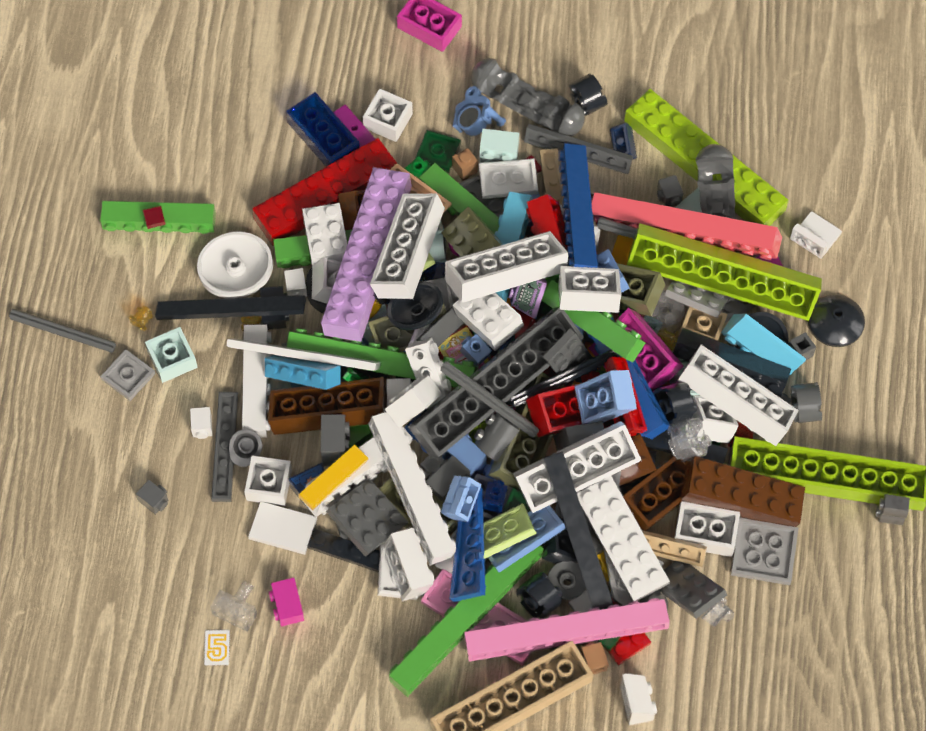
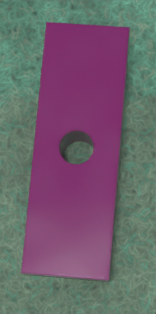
(354, 123)

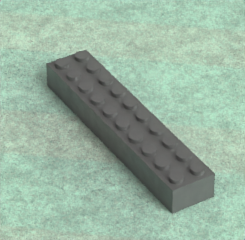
(501, 376)

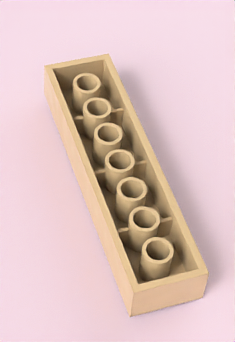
(519, 693)

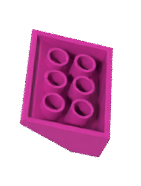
(655, 358)

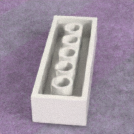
(407, 246)
(505, 266)
(738, 395)
(587, 462)
(369, 470)
(622, 539)

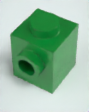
(418, 167)

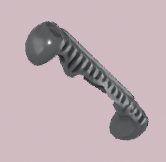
(521, 97)
(716, 196)

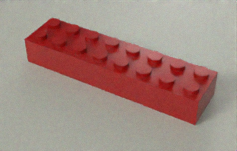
(283, 213)

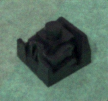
(559, 548)

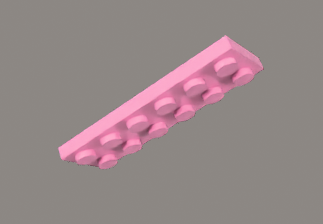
(438, 600)

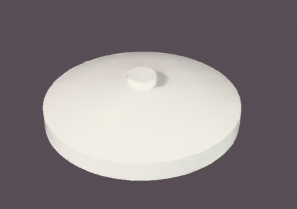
(235, 265)

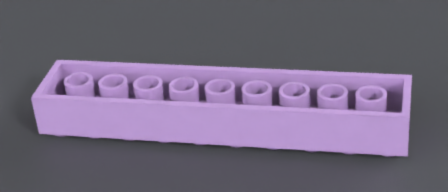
(352, 293)

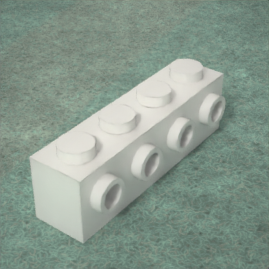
(425, 362)

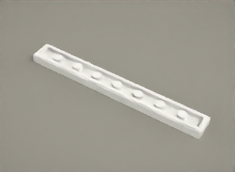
(303, 354)

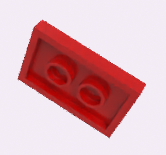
(628, 646)

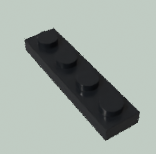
(343, 550)

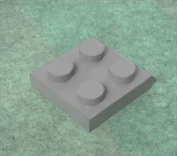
(127, 375)

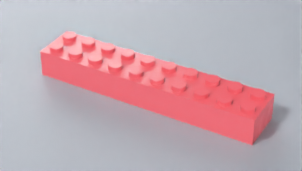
(711, 229)

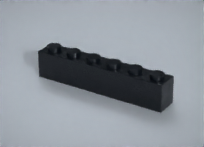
(765, 372)

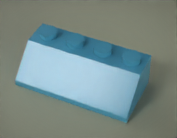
(760, 342)

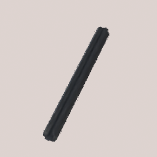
(562, 378)

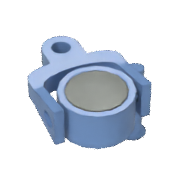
(470, 117)

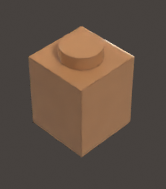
(465, 164)
(595, 657)

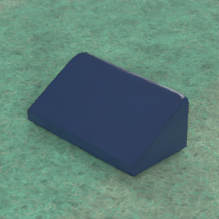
(623, 139)

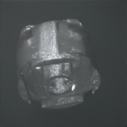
(669, 312)
(688, 439)

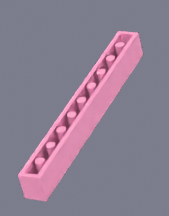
(560, 630)

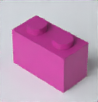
(287, 601)

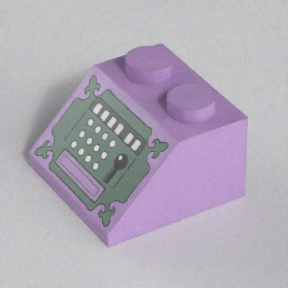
(528, 296)

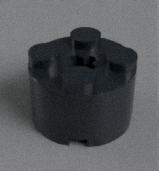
(588, 94)
(676, 402)
(539, 596)

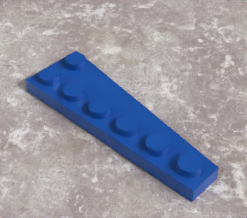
(469, 562)

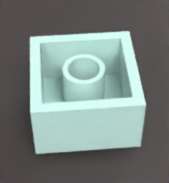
(498, 146)
(171, 354)

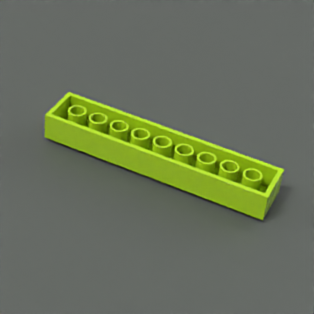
(682, 141)
(725, 272)
(832, 472)

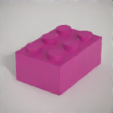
(429, 22)

